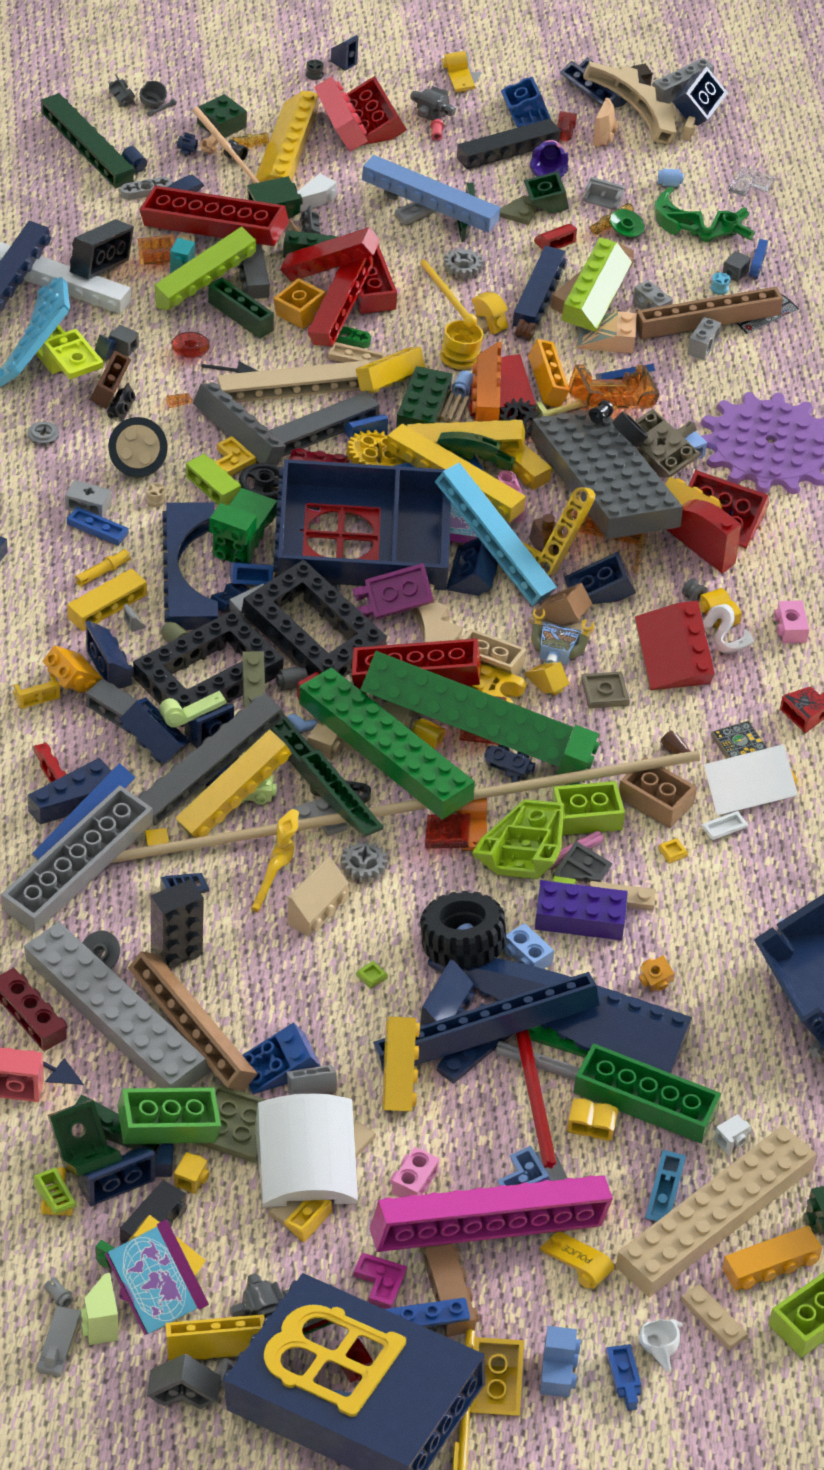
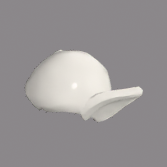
(661, 1339)

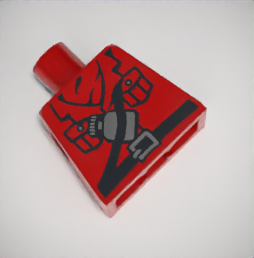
(804, 708)

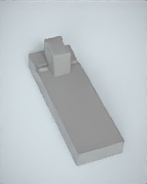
(58, 1341)

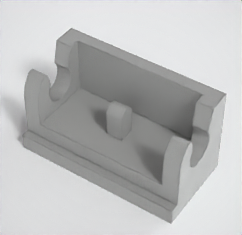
(604, 193)

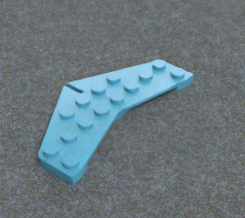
(49, 311)

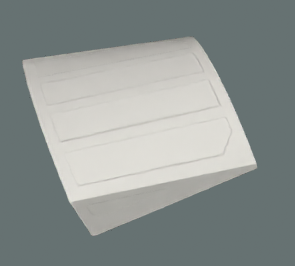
(306, 1149)

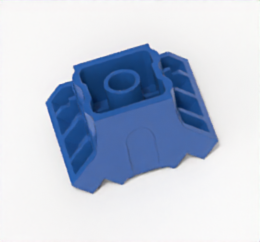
(525, 102)

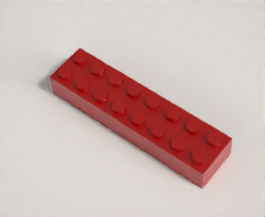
(213, 214)

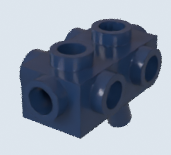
(514, 765)

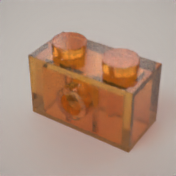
(155, 249)

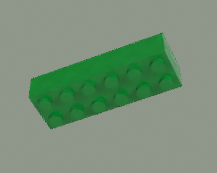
(647, 1093)

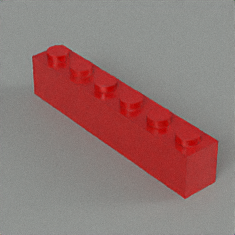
(330, 254)
(338, 302)

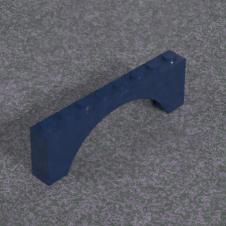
(184, 525)

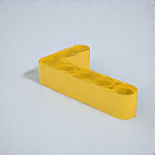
(556, 536)

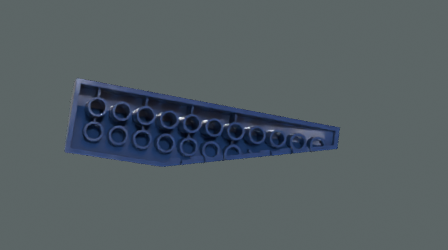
(619, 1023)

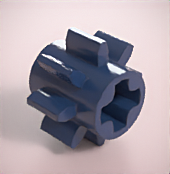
(187, 143)

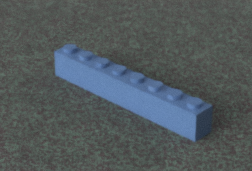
(431, 193)

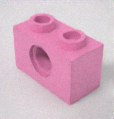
(792, 621)

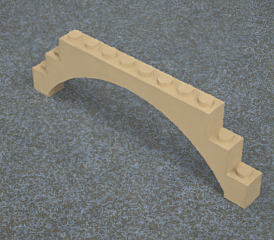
(434, 627)

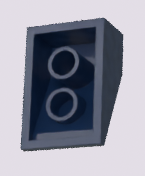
(604, 580)

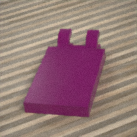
(395, 592)

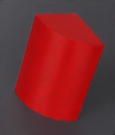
(557, 237)

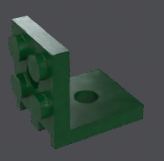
(90, 1149)

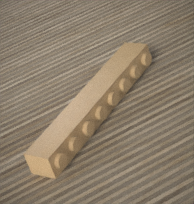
(291, 381)

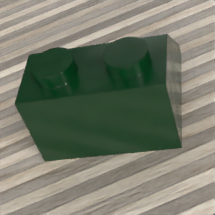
(547, 192)

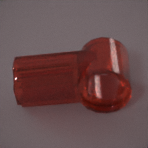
(566, 124)

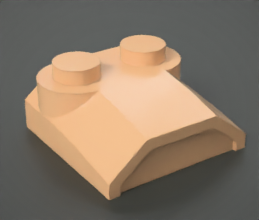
(605, 125)

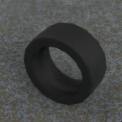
(630, 429)

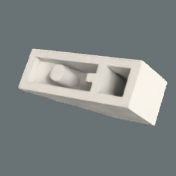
(318, 192)

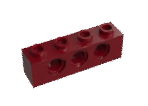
(31, 1010)

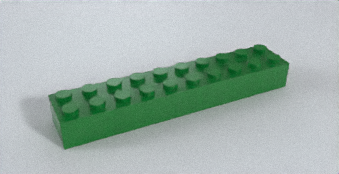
(467, 708)
(387, 743)

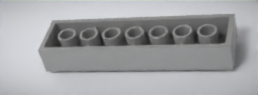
(76, 859)

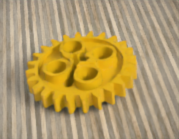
(363, 450)

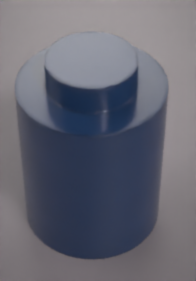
(134, 158)

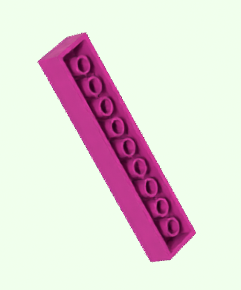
(490, 1213)

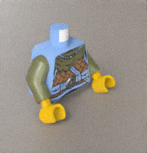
(558, 642)

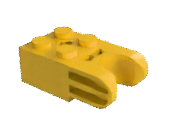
(500, 683)

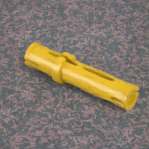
(110, 563)

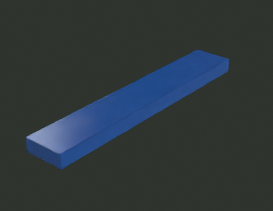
(116, 777)

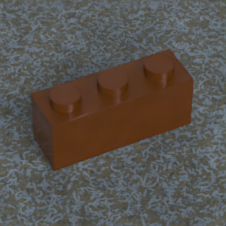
(110, 379)

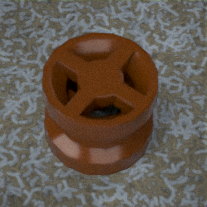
(525, 329)

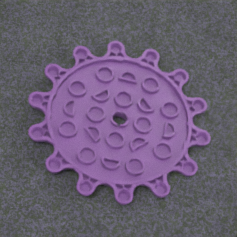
(742, 444)

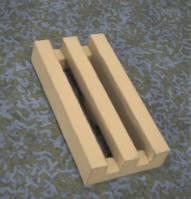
(457, 399)

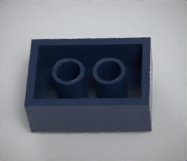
(700, 96)

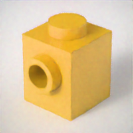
(191, 1173)

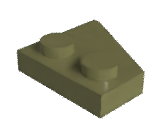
(519, 210)

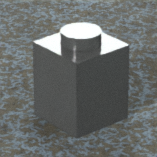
(126, 340)

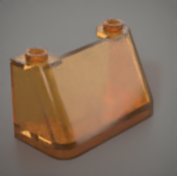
(633, 392)

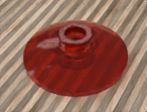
(190, 344)

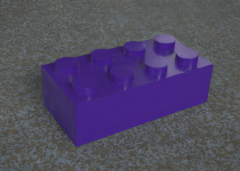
(581, 910)

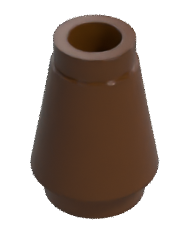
(673, 743)

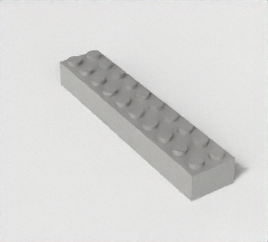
(115, 1009)

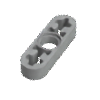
(149, 183)

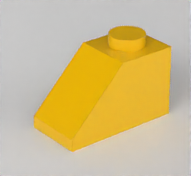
(548, 677)

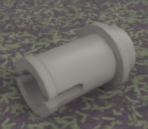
(59, 1293)

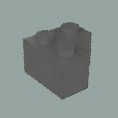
(184, 1380)

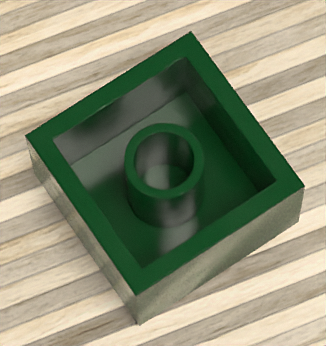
(225, 115)

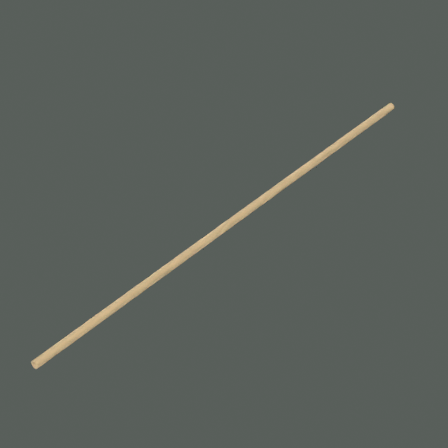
(412, 805)

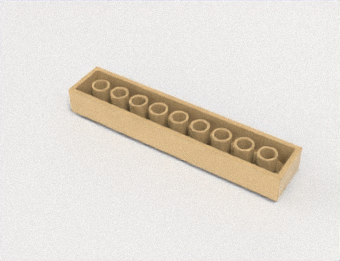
(715, 1211)

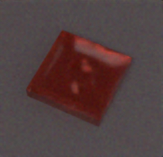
(449, 832)

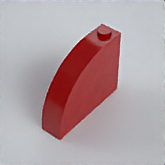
(513, 384)
(709, 533)

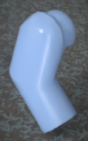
(300, 724)

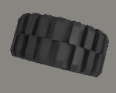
(464, 946)

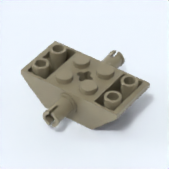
(666, 447)

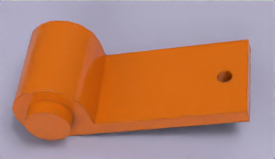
(478, 826)

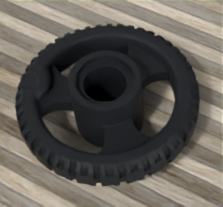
(264, 479)

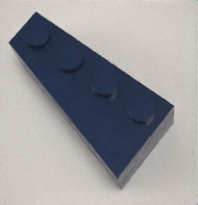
(66, 793)

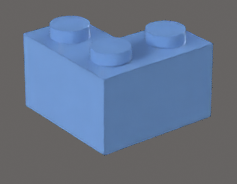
(526, 1167)
(559, 1358)

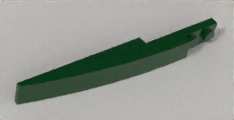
(326, 780)

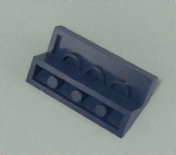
(574, 74)

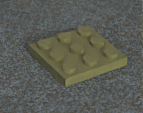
(238, 1120)

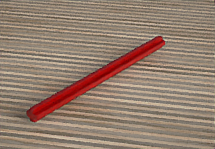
(536, 1099)

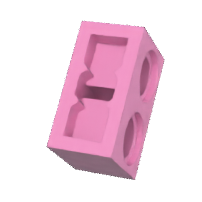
(417, 1177)

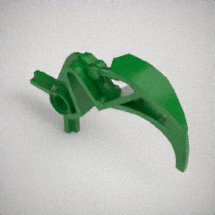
(674, 219)

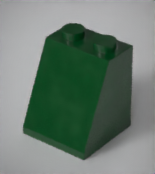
(277, 191)

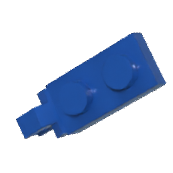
(624, 1374)

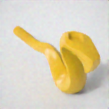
(280, 855)

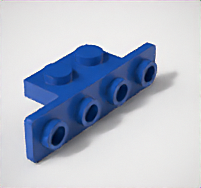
(435, 1312)

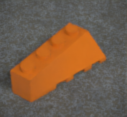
(487, 384)

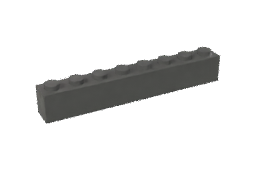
(211, 756)

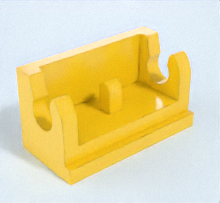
(37, 694)

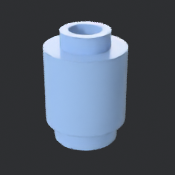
(670, 177)
(462, 383)

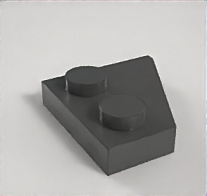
(583, 865)

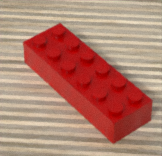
(451, 659)

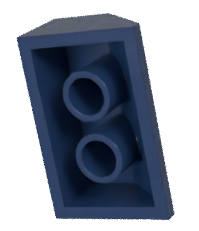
(472, 569)
(107, 656)
(153, 732)
(448, 996)
(120, 1177)

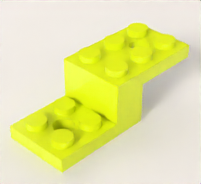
(69, 354)

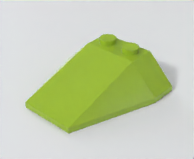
(524, 840)

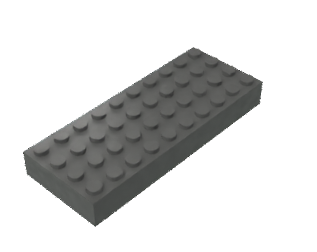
(598, 457)

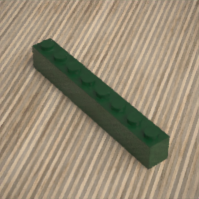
(87, 140)

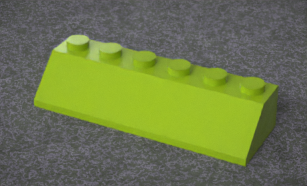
(204, 269)
(596, 285)

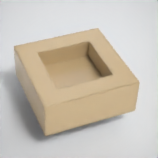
(689, 128)

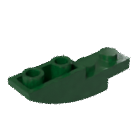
(469, 444)
(111, 1126)

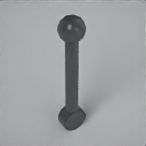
(151, 112)

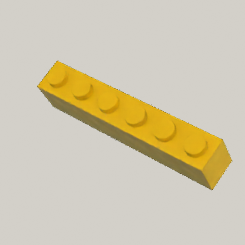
(509, 433)
(234, 785)

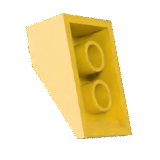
(502, 1376)

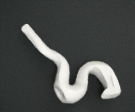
(726, 613)

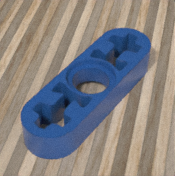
(758, 258)

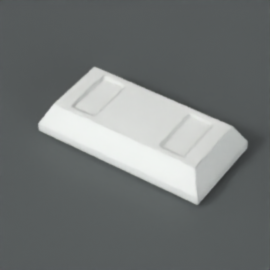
(724, 825)

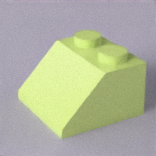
(100, 1313)

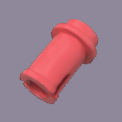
(437, 127)

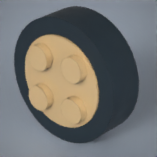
(137, 447)

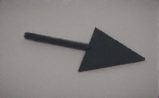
(242, 368)

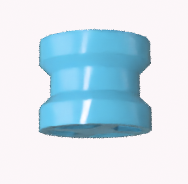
(720, 283)

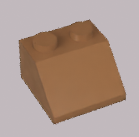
(565, 605)

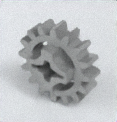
(461, 263)
(374, 863)

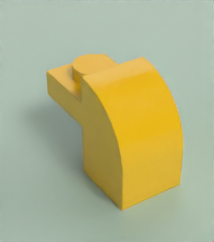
(493, 308)

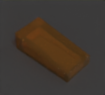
(178, 399)

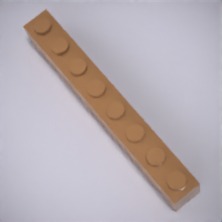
(724, 309)
(192, 1021)

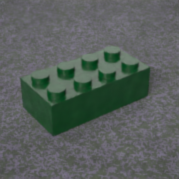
(425, 397)

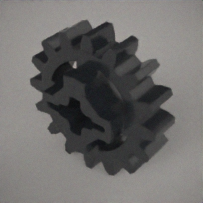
(517, 411)

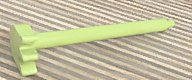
(544, 412)

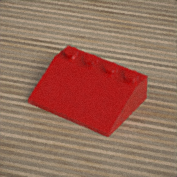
(376, 112)
(747, 504)
(675, 646)

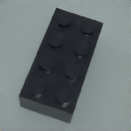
(101, 249)
(177, 923)

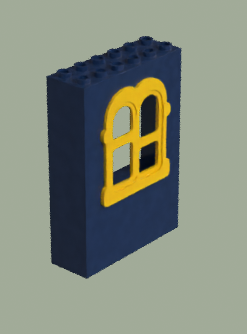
(397, 1410)

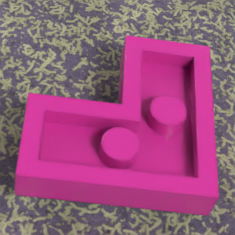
(385, 1274)

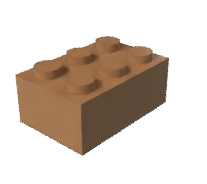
(658, 794)

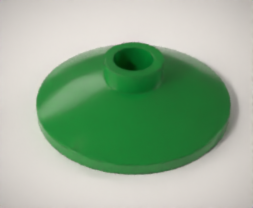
(627, 223)

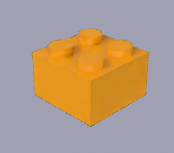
(299, 303)

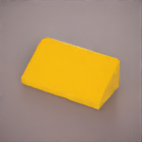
(308, 1217)

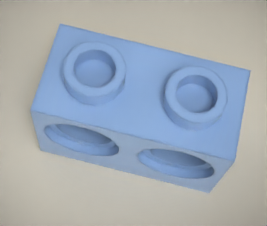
(528, 947)

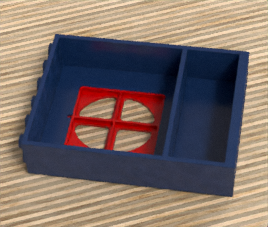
(398, 502)

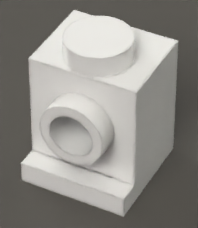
(732, 1133)

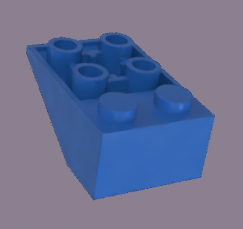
(278, 1054)

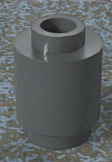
(289, 677)

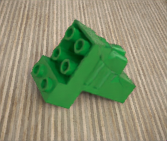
(241, 525)

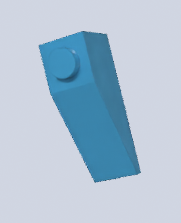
(665, 1185)

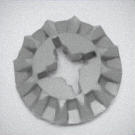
(37, 429)

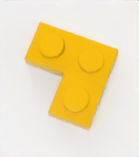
(235, 456)

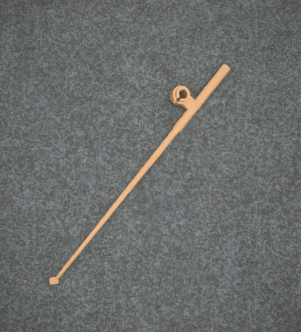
(209, 146)

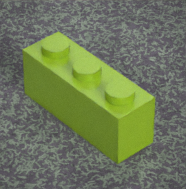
(212, 479)

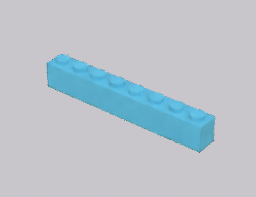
(495, 534)

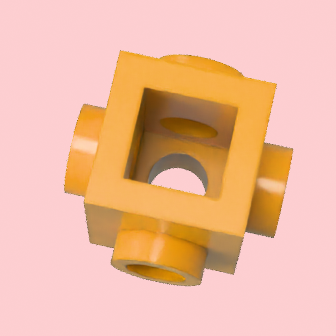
(656, 974)

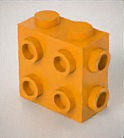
(71, 669)

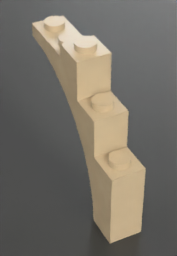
(642, 97)

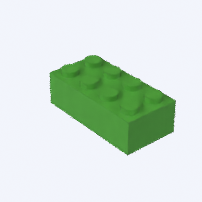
(168, 1115)

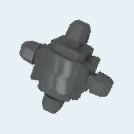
(433, 103)
(258, 1298)

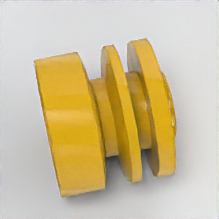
(461, 345)

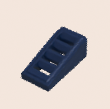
(172, 880)
(164, 1160)

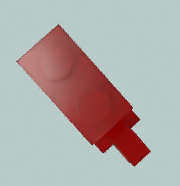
(48, 763)

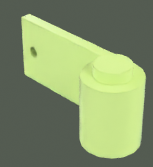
(177, 716)

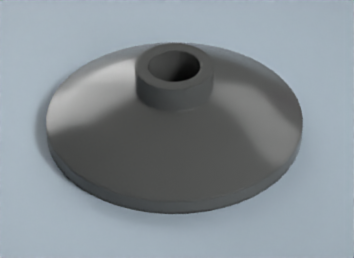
(104, 941)

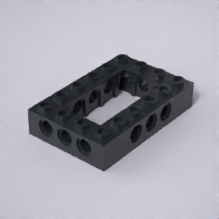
(264, 612)
(156, 668)

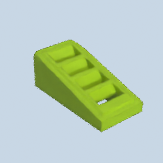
(53, 1176)

